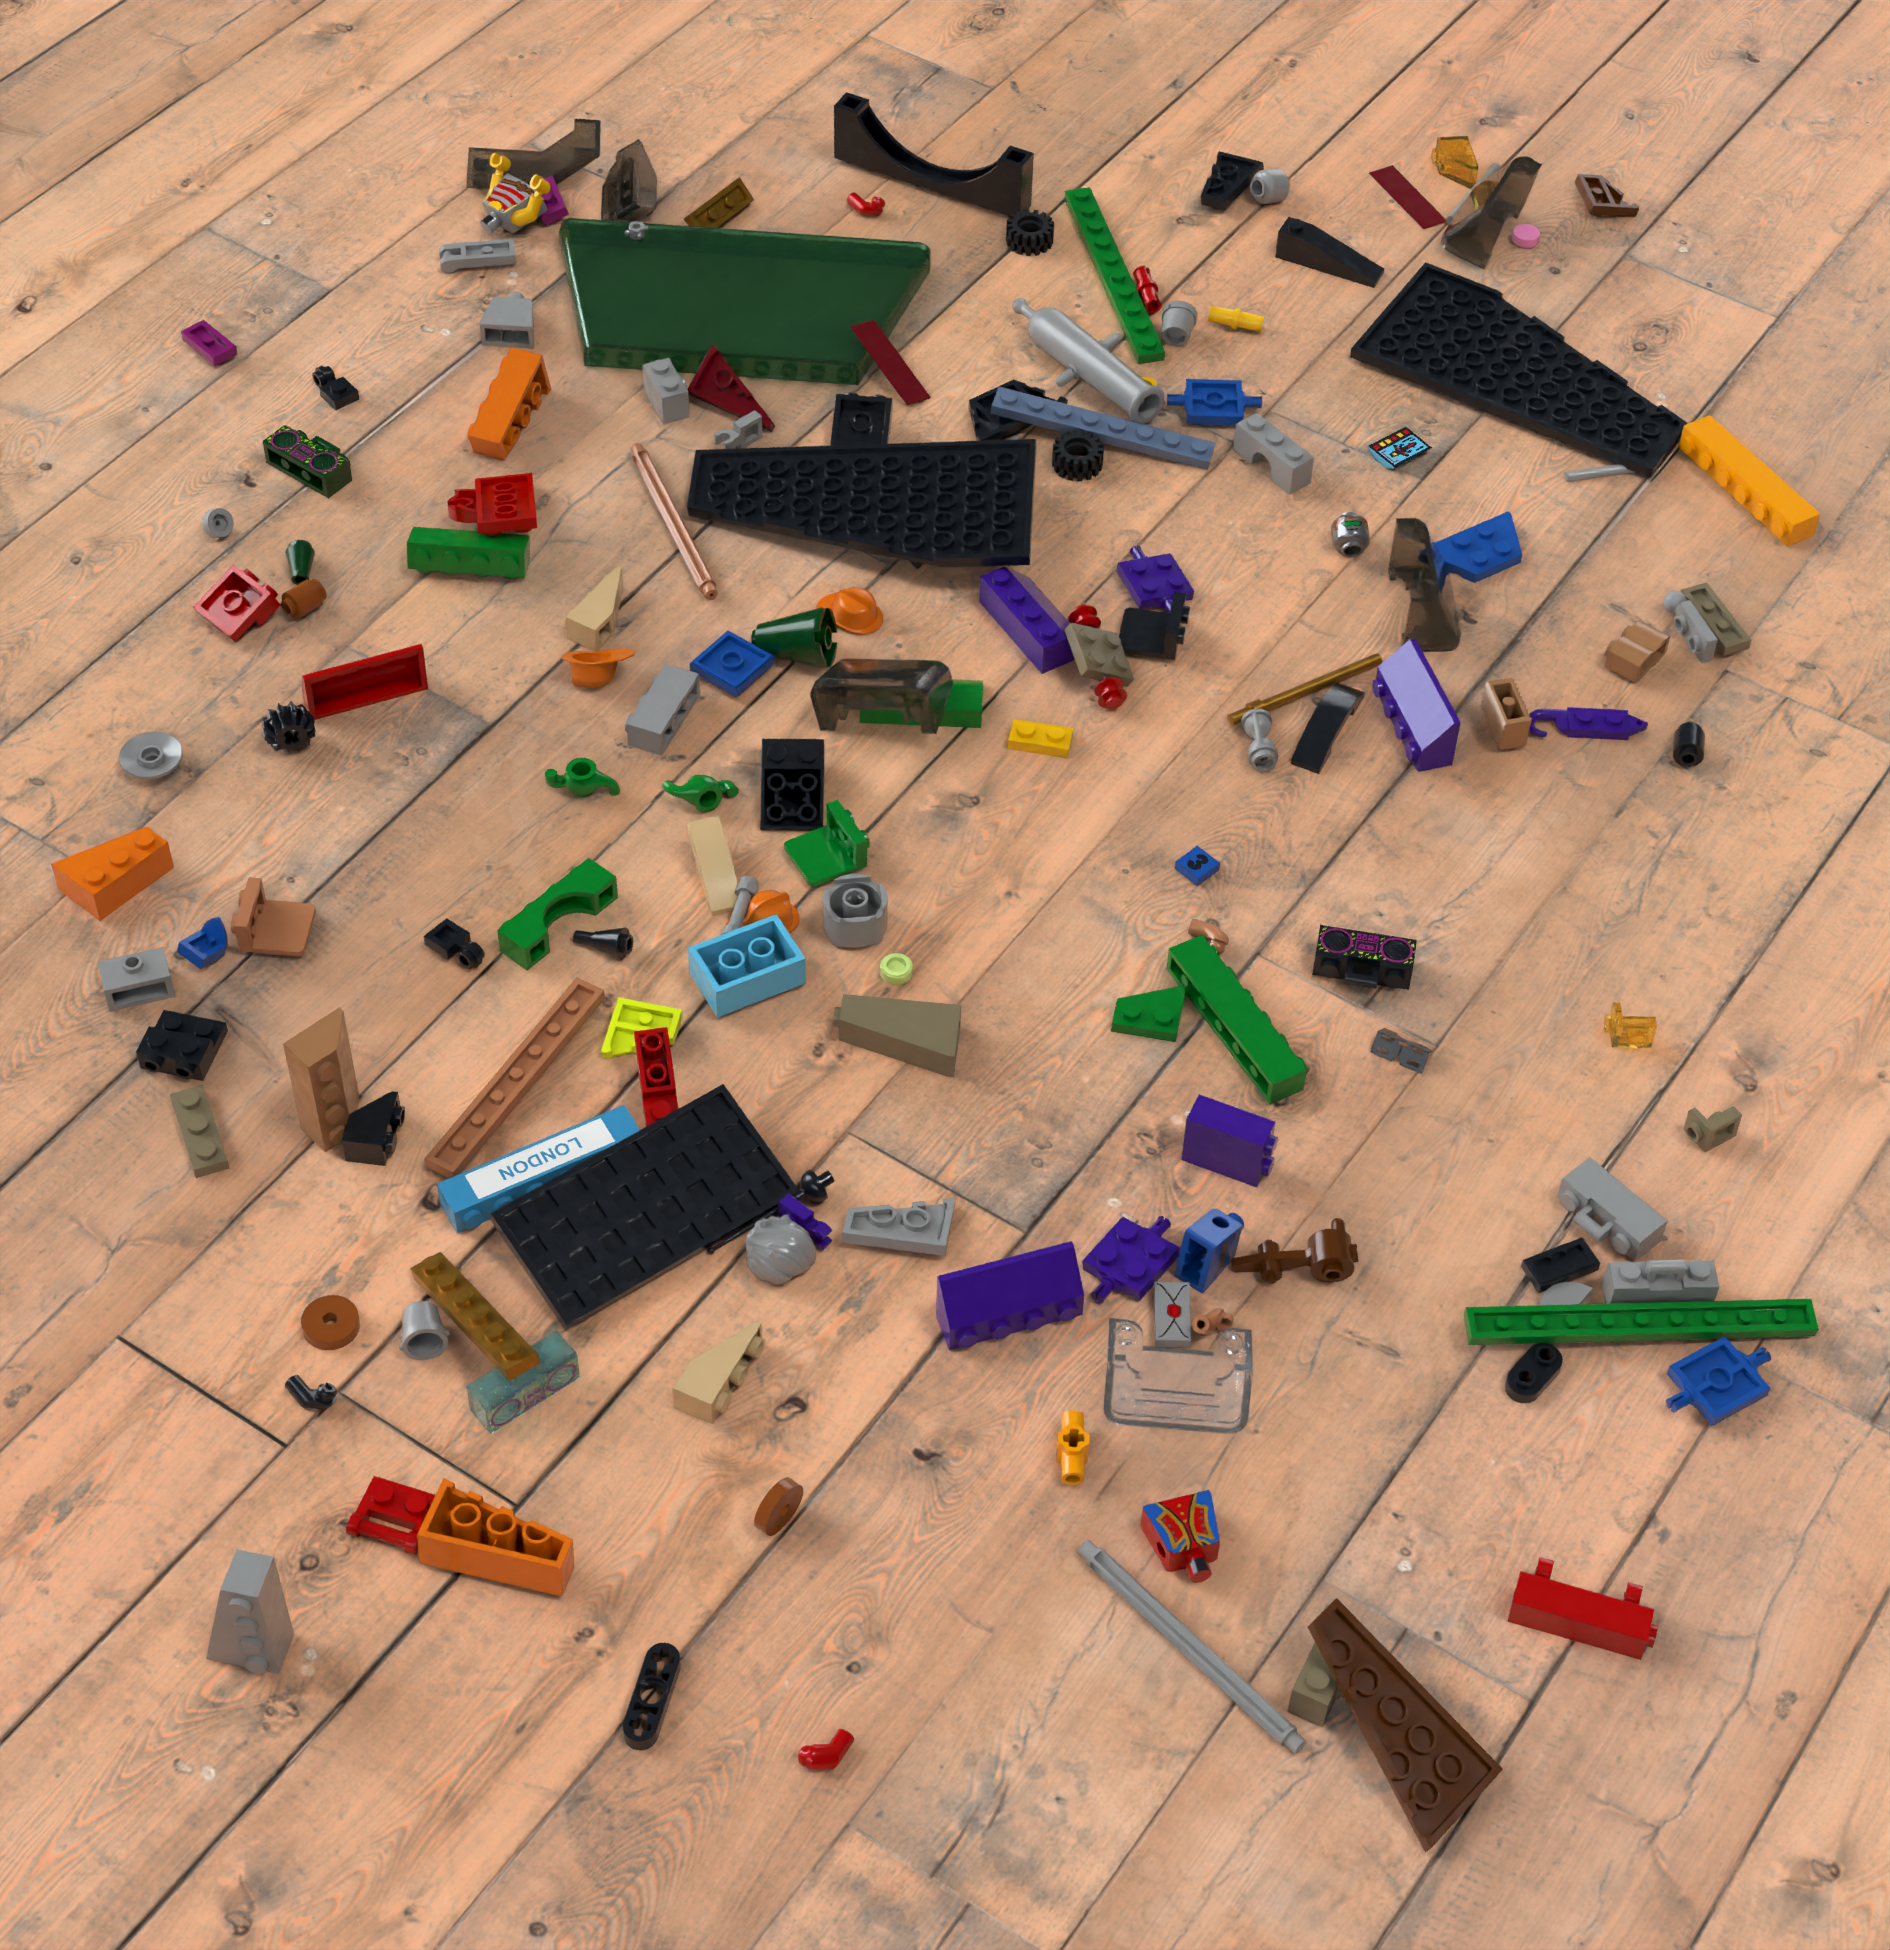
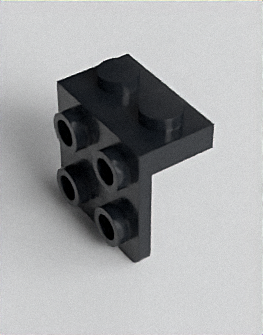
(1155, 632)

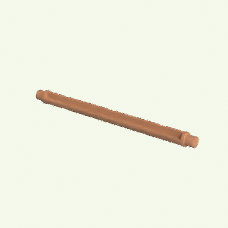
(674, 522)

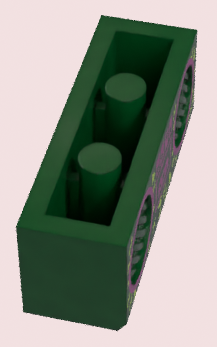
(308, 461)

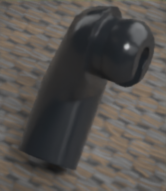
(318, 1398)

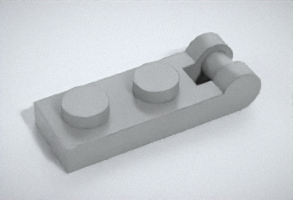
(476, 254)

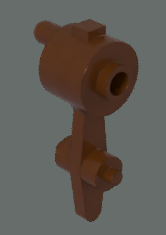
(1328, 1256)

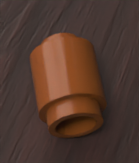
(303, 598)

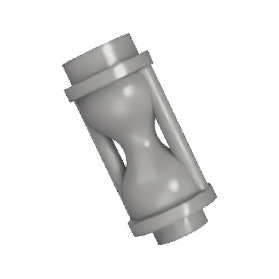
(1262, 751)

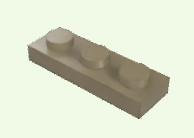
(1724, 626)
(199, 1131)

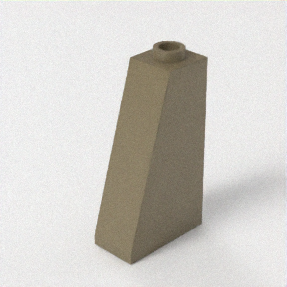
(902, 1029)

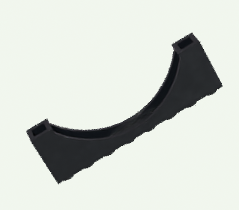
(866, 143)

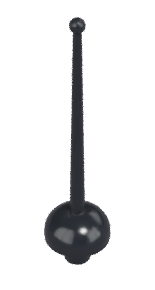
(811, 1187)

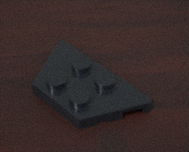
(995, 427)

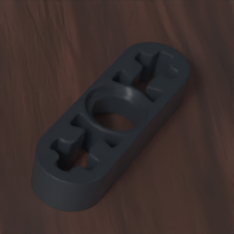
(656, 1711)

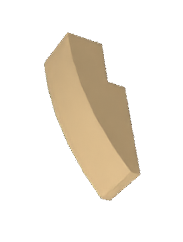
(713, 864)

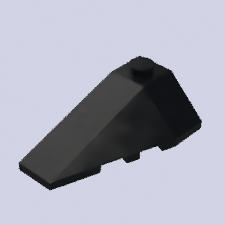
(1316, 249)

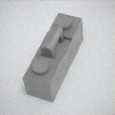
(1610, 1210)
(1660, 1281)

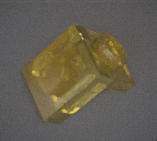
(1629, 1030)

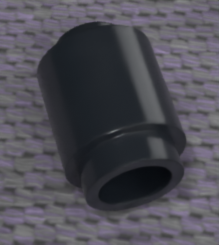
(1689, 744)

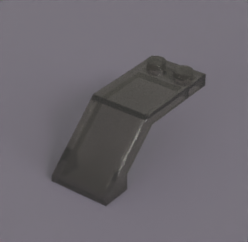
(558, 160)

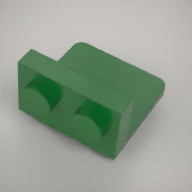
(829, 849)

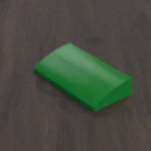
(961, 710)

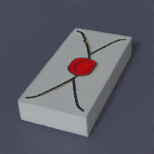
(1172, 1314)

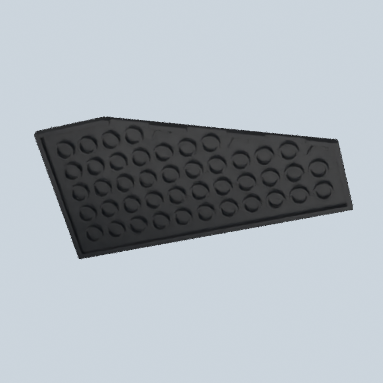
(1499, 360)
(891, 500)

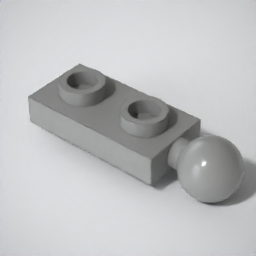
(1691, 626)

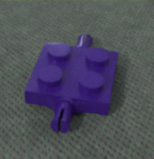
(1153, 579)
(1130, 1258)

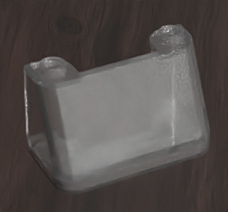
(1178, 1385)

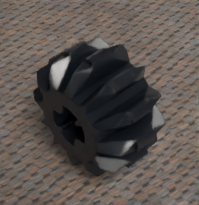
(288, 727)

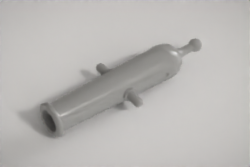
(1091, 361)

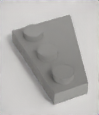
(906, 1229)

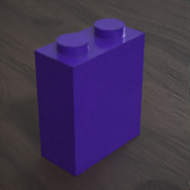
(1229, 1141)

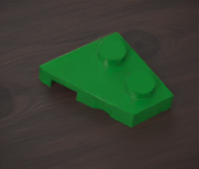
(1150, 1014)

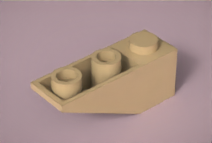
(596, 615)
(712, 1376)

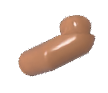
(1210, 932)
(1210, 1322)

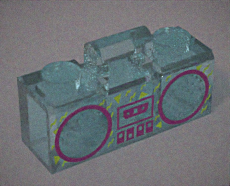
(499, 1401)

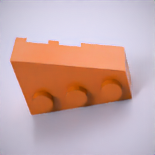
(113, 871)

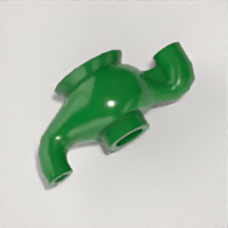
(581, 778)
(702, 791)

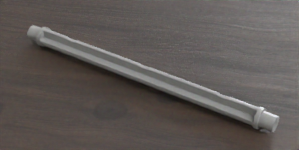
(1192, 1647)

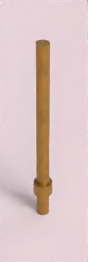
(1307, 688)

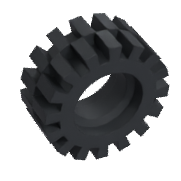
(1029, 232)
(1077, 444)

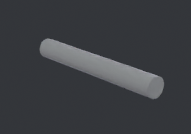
(1597, 472)

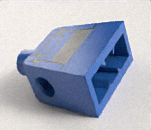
(1211, 1235)

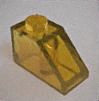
(1456, 160)

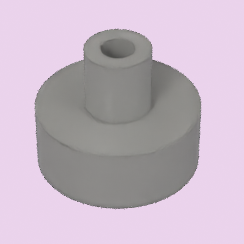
(217, 523)

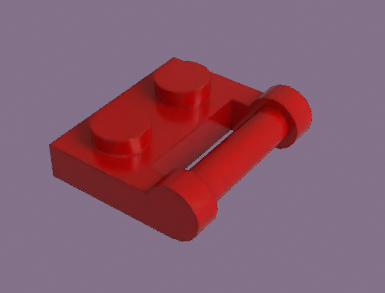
(395, 1505)

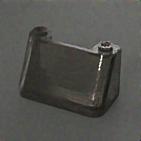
(1486, 209)
(1432, 605)
(908, 686)

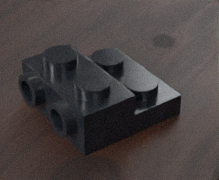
(861, 419)
(181, 1045)

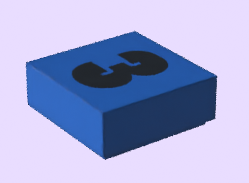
(1197, 865)

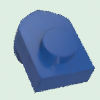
(206, 944)

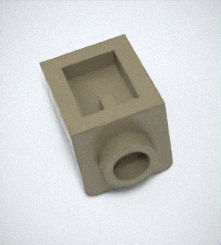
(1714, 1130)

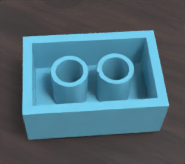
(747, 965)

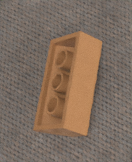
(323, 1079)

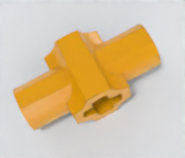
(1072, 1448)

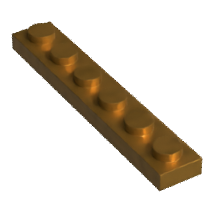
(475, 1316)

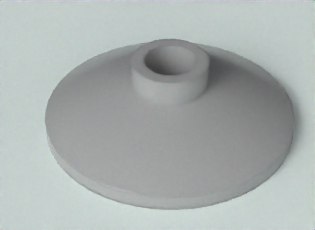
(150, 755)

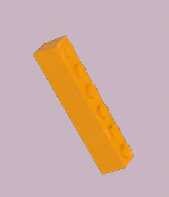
(1749, 480)

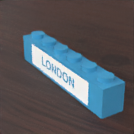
(478, 1192)

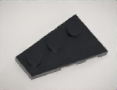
(1228, 180)

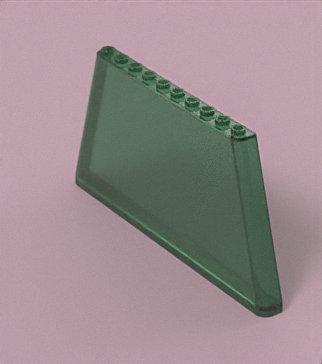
(760, 297)

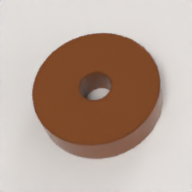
(333, 1335)
(778, 1506)

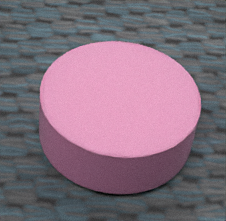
(1526, 236)

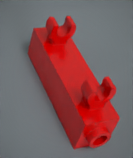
(1583, 1614)

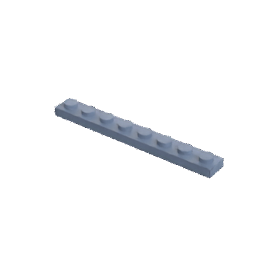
(1108, 428)

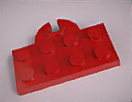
(497, 504)

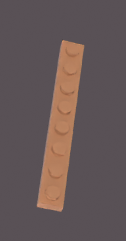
(514, 1079)

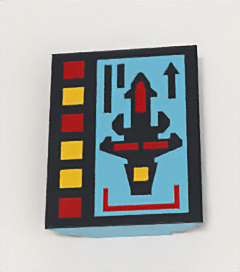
(1398, 448)

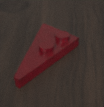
(722, 388)

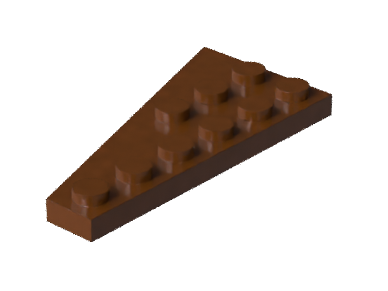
(1417, 1743)

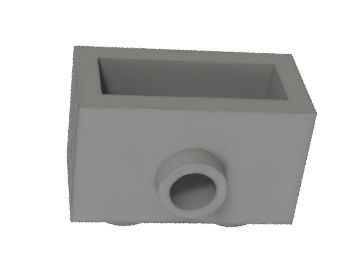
(666, 390)
(136, 979)

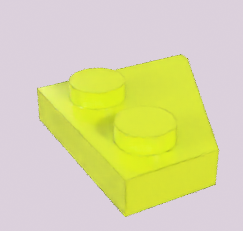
(637, 1016)

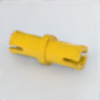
(1235, 318)

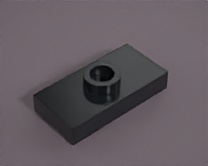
(1560, 1264)

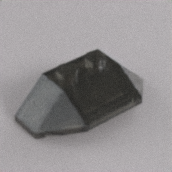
(629, 186)

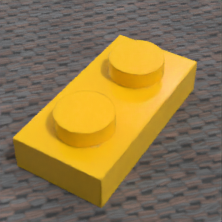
(1040, 738)

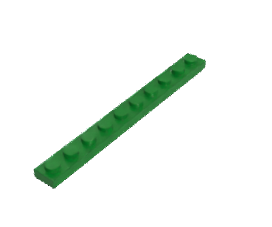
(1114, 276)
(1640, 1321)

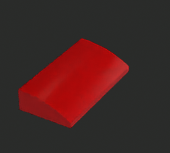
(365, 682)

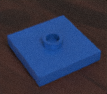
(732, 663)

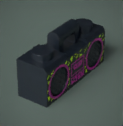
(1364, 958)

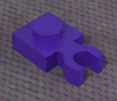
(805, 1218)

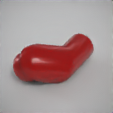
(866, 208)
(826, 1755)

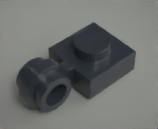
(334, 391)
(449, 939)

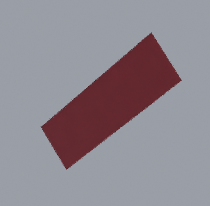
(1407, 197)
(890, 362)

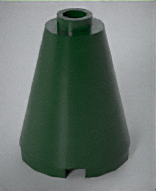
(800, 637)

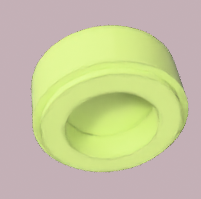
(896, 969)

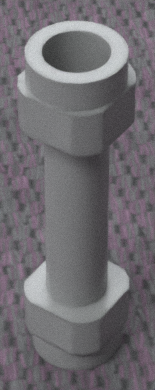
(745, 891)

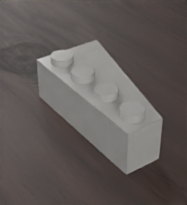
(251, 1616)

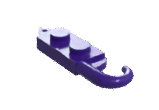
(1589, 723)

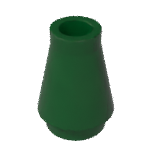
(300, 560)

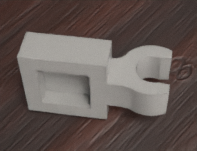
(744, 432)

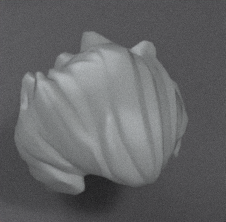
(779, 1250)

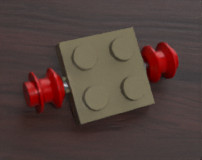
(1099, 656)

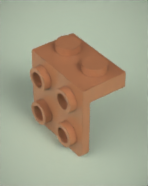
(271, 924)

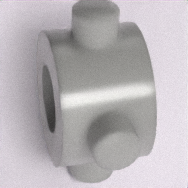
(636, 230)

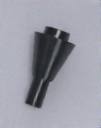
(613, 941)

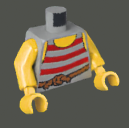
(512, 201)

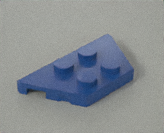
(1482, 549)

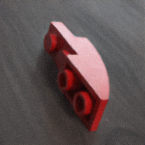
(655, 1073)

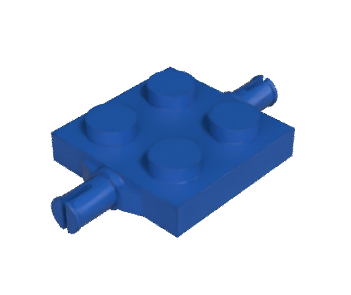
(1214, 401)
(1718, 1380)

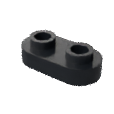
(1535, 1370)

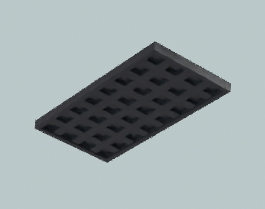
(643, 1206)

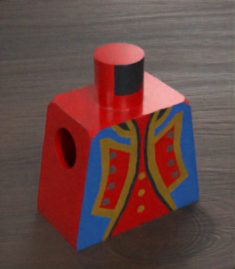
(1183, 1533)

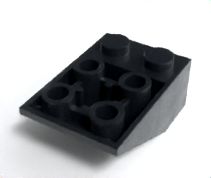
(792, 784)

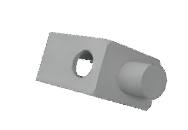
(508, 322)

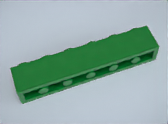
(1237, 1019)

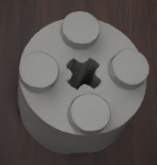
(855, 911)

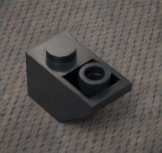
(372, 1130)

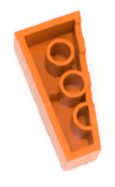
(509, 403)
(492, 1543)

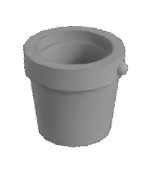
(1178, 322)
(423, 1331)

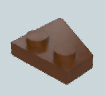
(1602, 197)

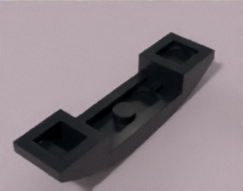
(1325, 726)

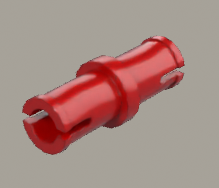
(1147, 289)

